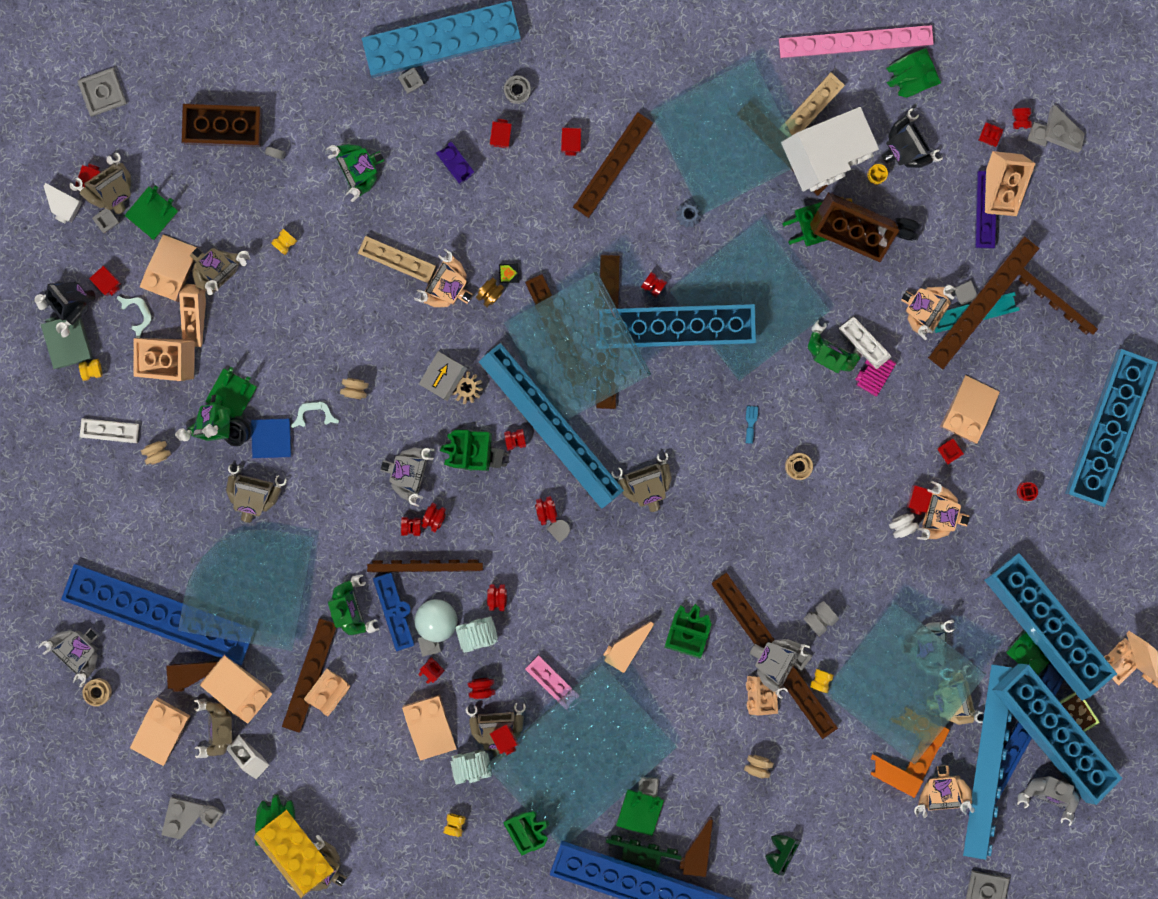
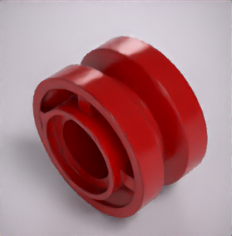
(546, 510)
(433, 517)
(497, 597)
(481, 688)

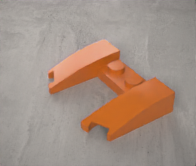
(912, 777)

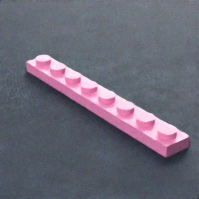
(855, 41)

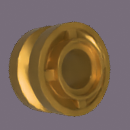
(490, 292)

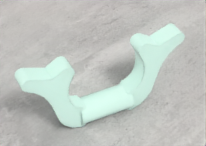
(144, 309)
(314, 406)

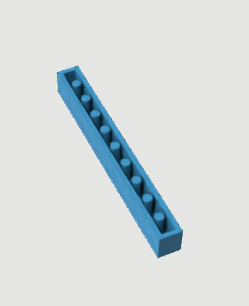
(551, 425)
(988, 770)

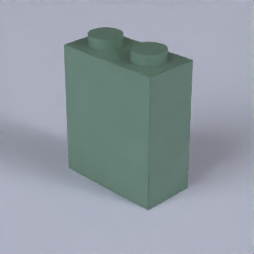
(66, 350)

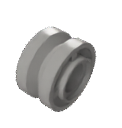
(513, 81)

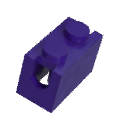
(455, 163)

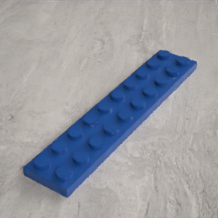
(142, 610)
(621, 878)

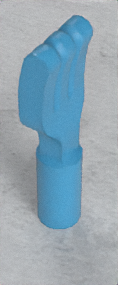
(751, 418)

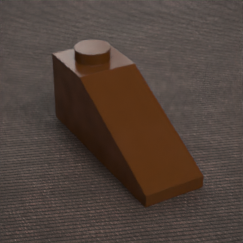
(184, 675)
(696, 855)

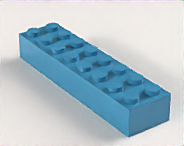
(441, 39)
(691, 325)
(1111, 427)
(1050, 627)
(1057, 733)

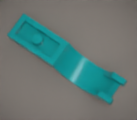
(1003, 306)

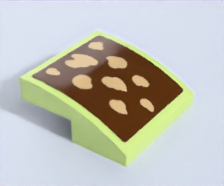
(1079, 711)

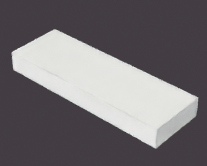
(865, 342)
(109, 430)

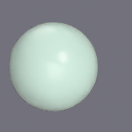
(436, 620)

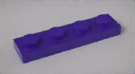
(985, 223)

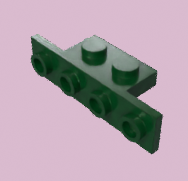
(641, 855)

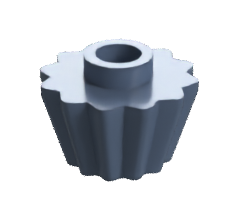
(683, 220)

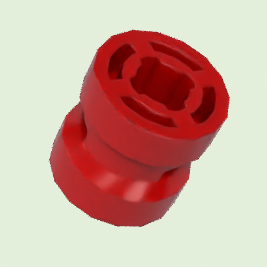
(1021, 116)
(649, 284)
(510, 440)
(1027, 491)
(406, 524)

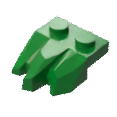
(913, 74)
(468, 450)
(688, 632)
(1027, 652)
(266, 813)
(527, 831)

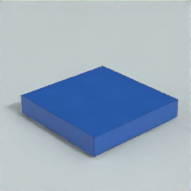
(271, 438)

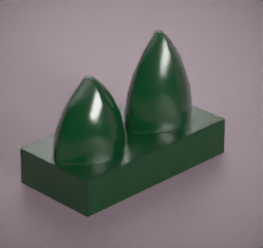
(787, 847)

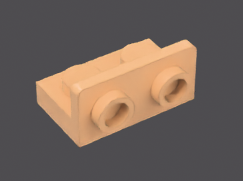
(1121, 661)
(327, 692)
(760, 698)

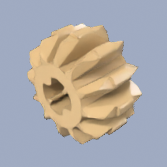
(463, 393)

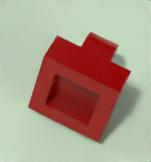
(990, 134)
(431, 670)

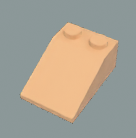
(1006, 182)
(168, 268)
(164, 358)
(970, 410)
(1145, 658)
(236, 689)
(429, 727)
(160, 731)

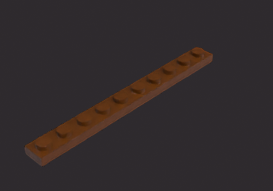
(761, 636)

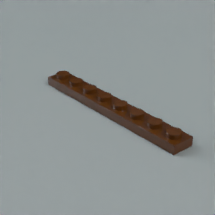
(610, 277)
(983, 302)

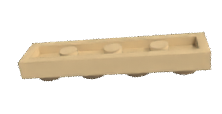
(814, 104)
(396, 259)

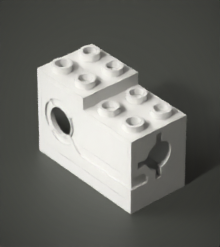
(829, 149)

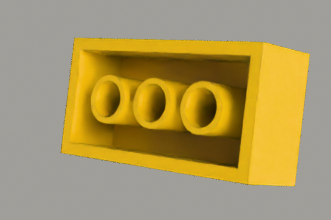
(293, 854)

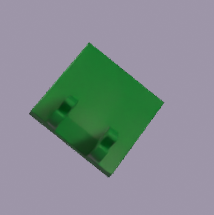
(151, 212)
(804, 217)
(234, 390)
(639, 812)

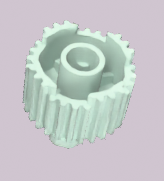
(477, 634)
(470, 766)

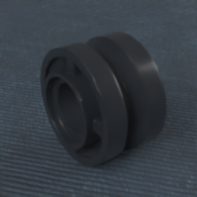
(907, 228)
(244, 428)

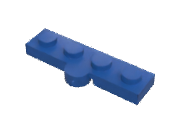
(394, 611)

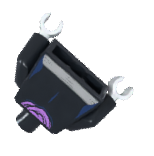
(908, 145)
(67, 301)

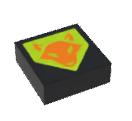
(508, 273)

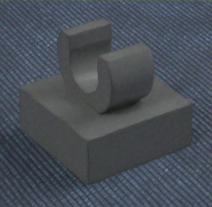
(496, 457)

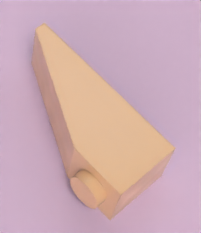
(192, 313)
(624, 650)

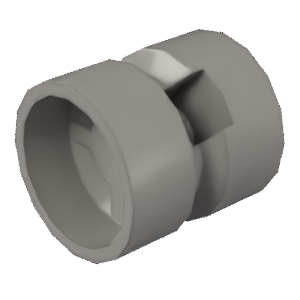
(821, 618)

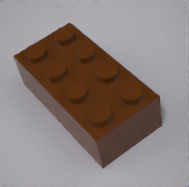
(222, 125)
(854, 227)

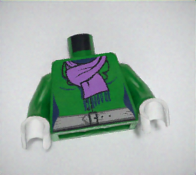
(357, 167)
(830, 354)
(211, 422)
(346, 610)

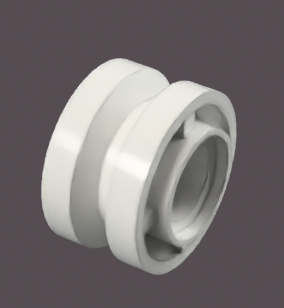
(903, 525)

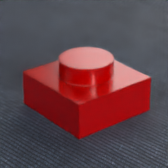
(950, 451)

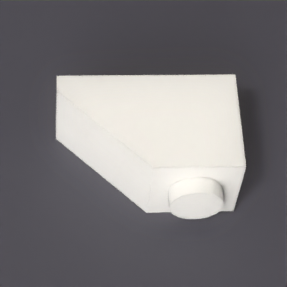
(61, 204)
(247, 757)

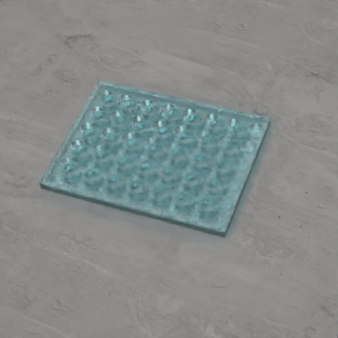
(582, 755)

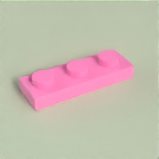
(548, 678)

